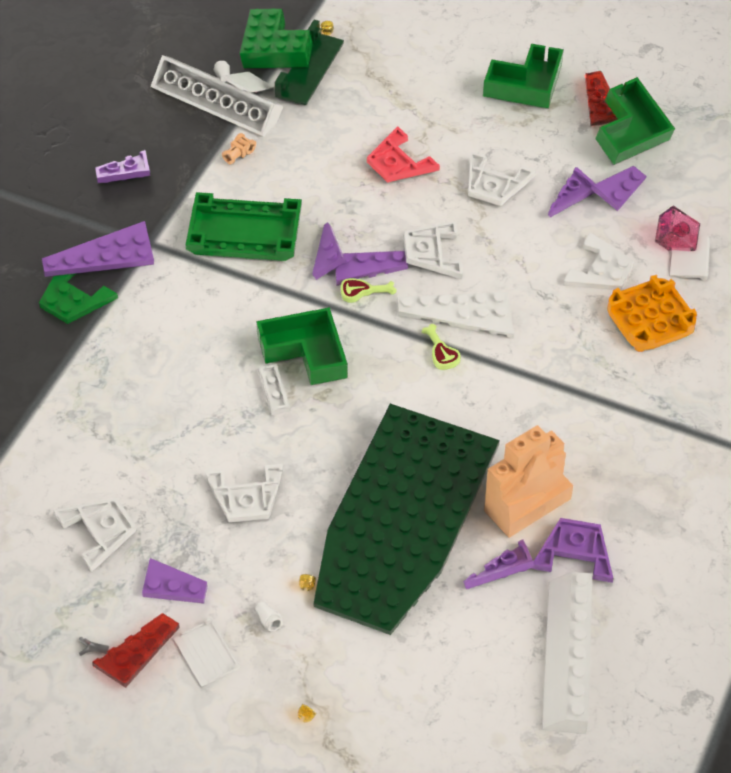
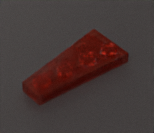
(597, 91)
(134, 654)

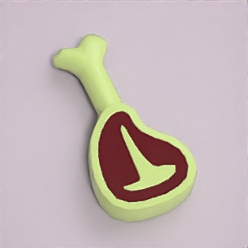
(355, 289)
(442, 355)

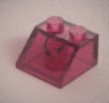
(677, 230)

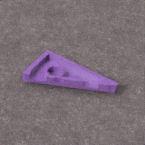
(575, 190)
(329, 253)
(502, 566)

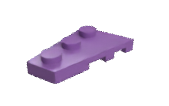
(129, 168)
(619, 187)
(172, 584)

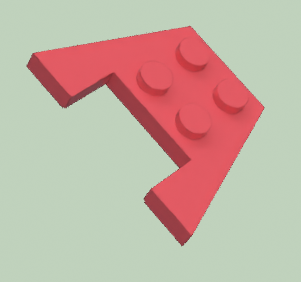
(393, 163)

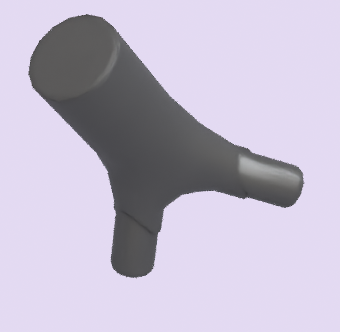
(92, 647)

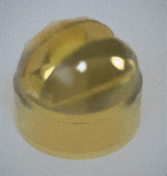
(327, 27)
(307, 581)
(307, 712)

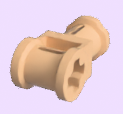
(239, 147)

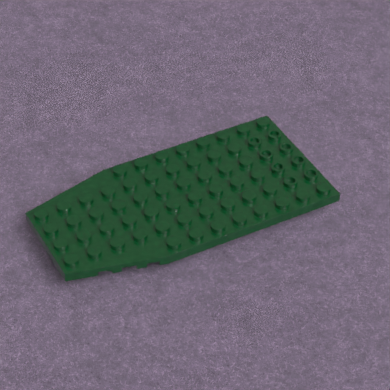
(400, 517)

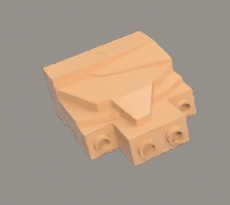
(527, 481)

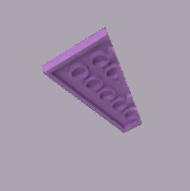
(113, 251)

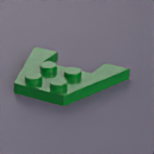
(71, 303)

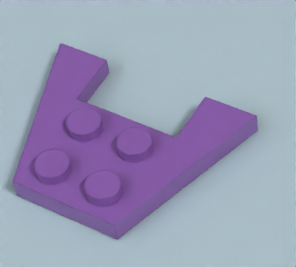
(576, 541)

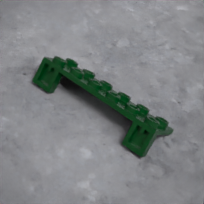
(303, 81)

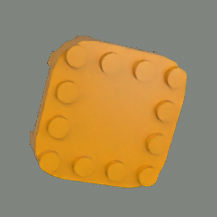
(651, 314)

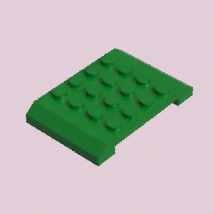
(243, 228)

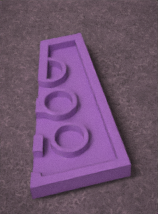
(370, 264)

